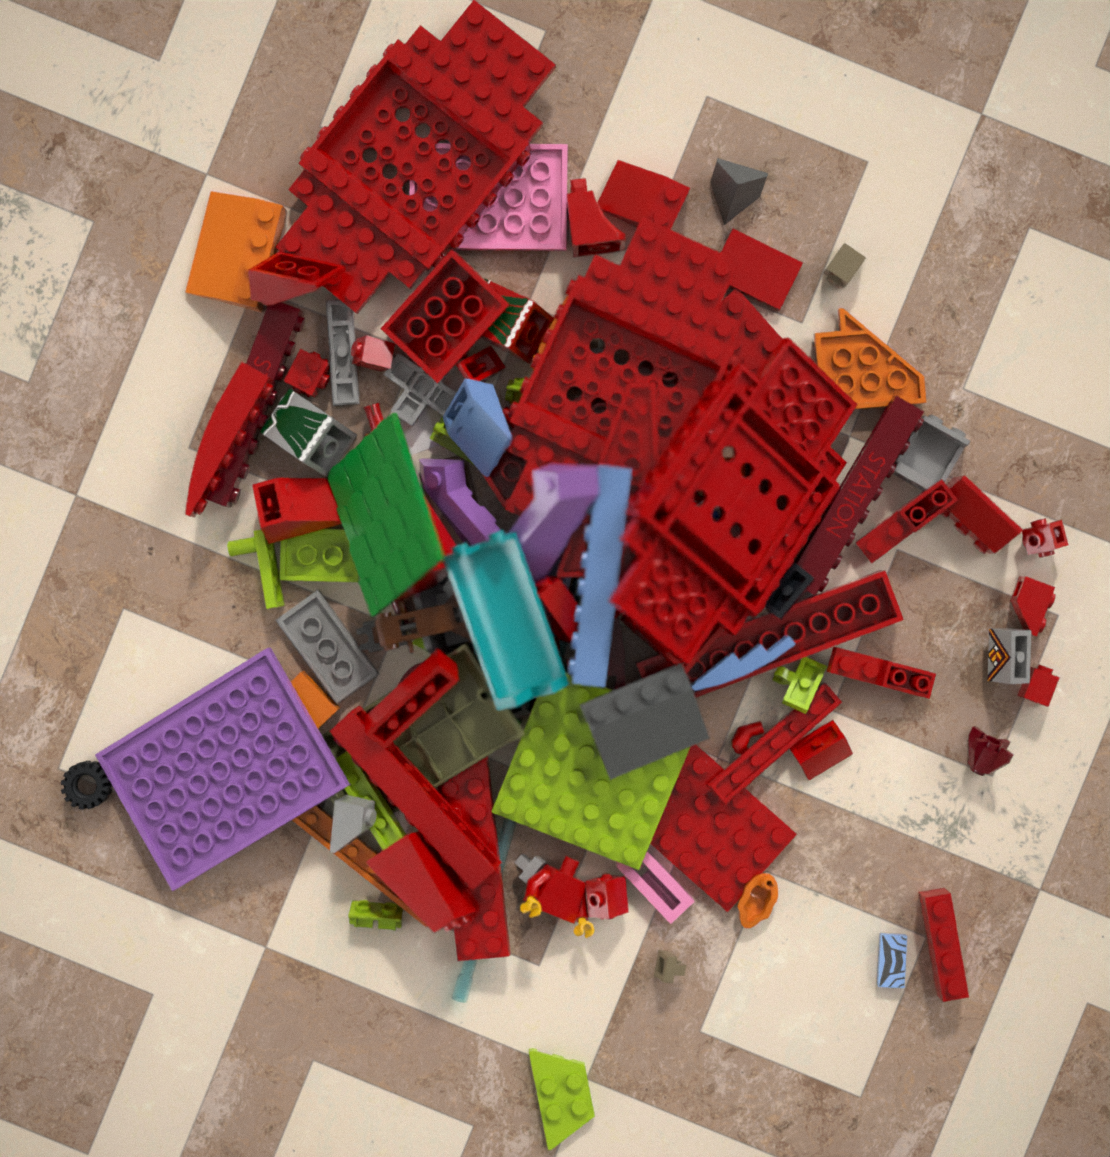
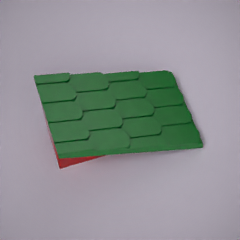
(387, 519)

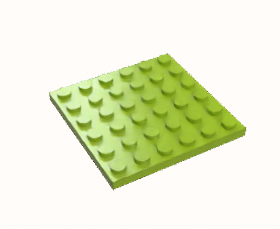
(566, 792)

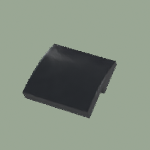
(791, 588)

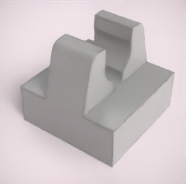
(529, 866)

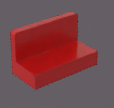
(821, 750)

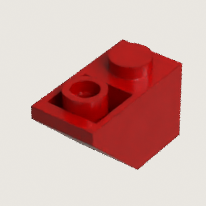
(1031, 602)

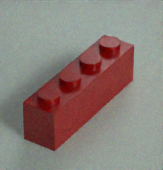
(411, 698)
(943, 944)

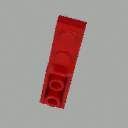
(906, 520)
(881, 672)

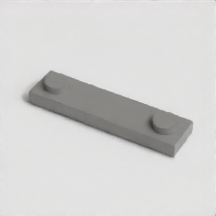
(341, 338)

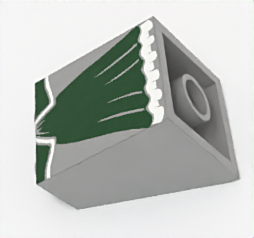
(308, 433)

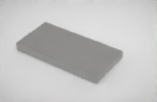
(327, 647)

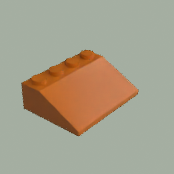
(232, 240)

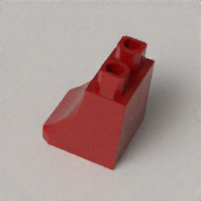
(589, 228)

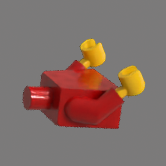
(560, 895)

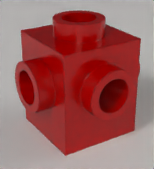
(1044, 537)

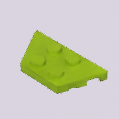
(561, 1094)

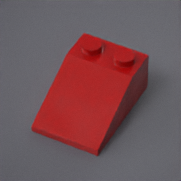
(639, 193)
(289, 276)

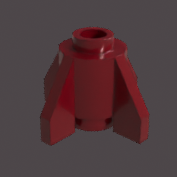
(987, 752)

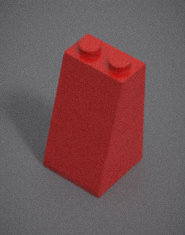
(424, 882)

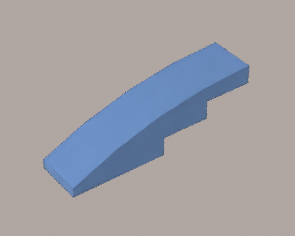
(731, 667)

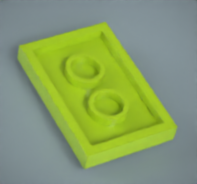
(318, 557)

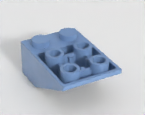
(478, 424)

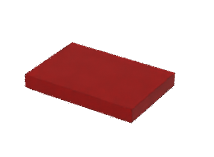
(762, 270)

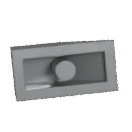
(350, 820)

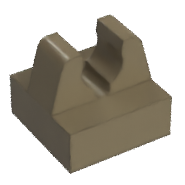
(668, 966)

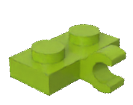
(801, 684)

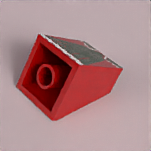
(519, 327)

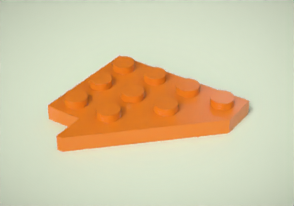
(866, 365)

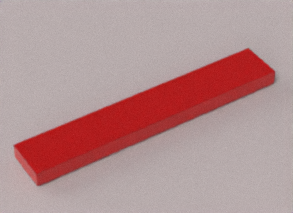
(772, 745)

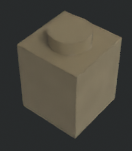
(843, 266)

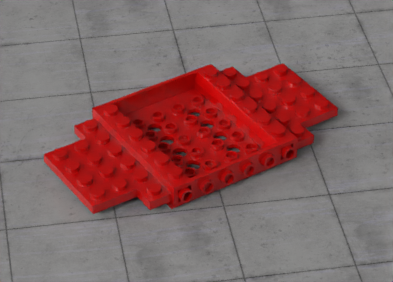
(468, 93)
(656, 309)
(686, 562)

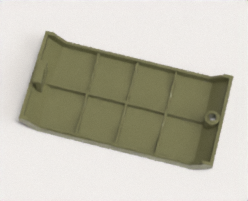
(454, 730)

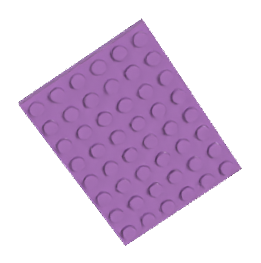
(222, 769)

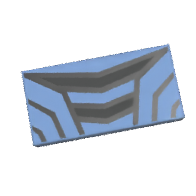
(892, 960)

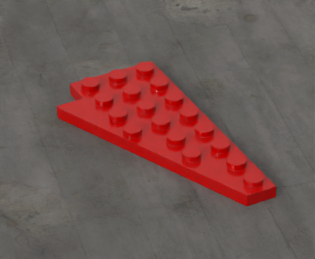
(630, 445)

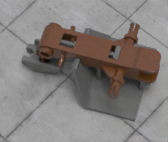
(436, 619)

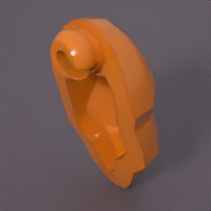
(757, 900)

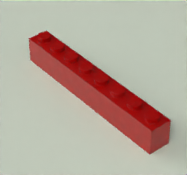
(417, 800)

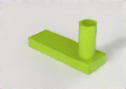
(267, 564)

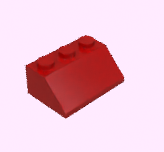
(980, 517)

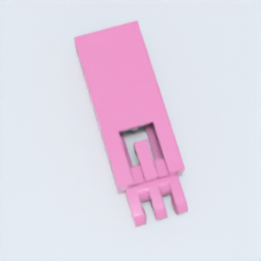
(659, 888)

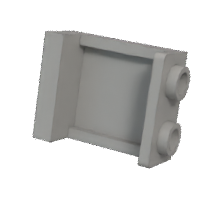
(930, 453)

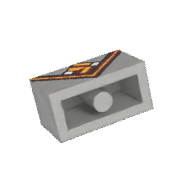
(1009, 655)

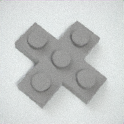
(419, 390)

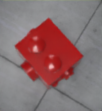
(308, 373)
(606, 896)

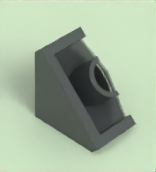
(735, 187)

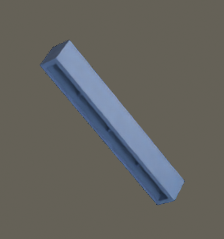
(601, 577)

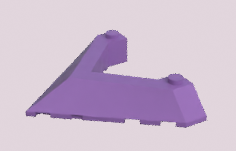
(542, 530)

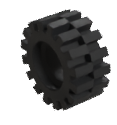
(71, 785)

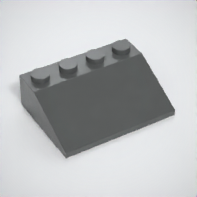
(645, 720)

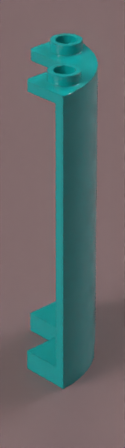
(505, 620)

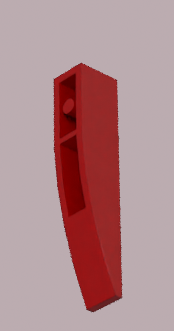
(224, 431)

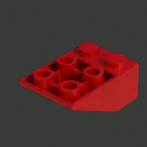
(294, 507)

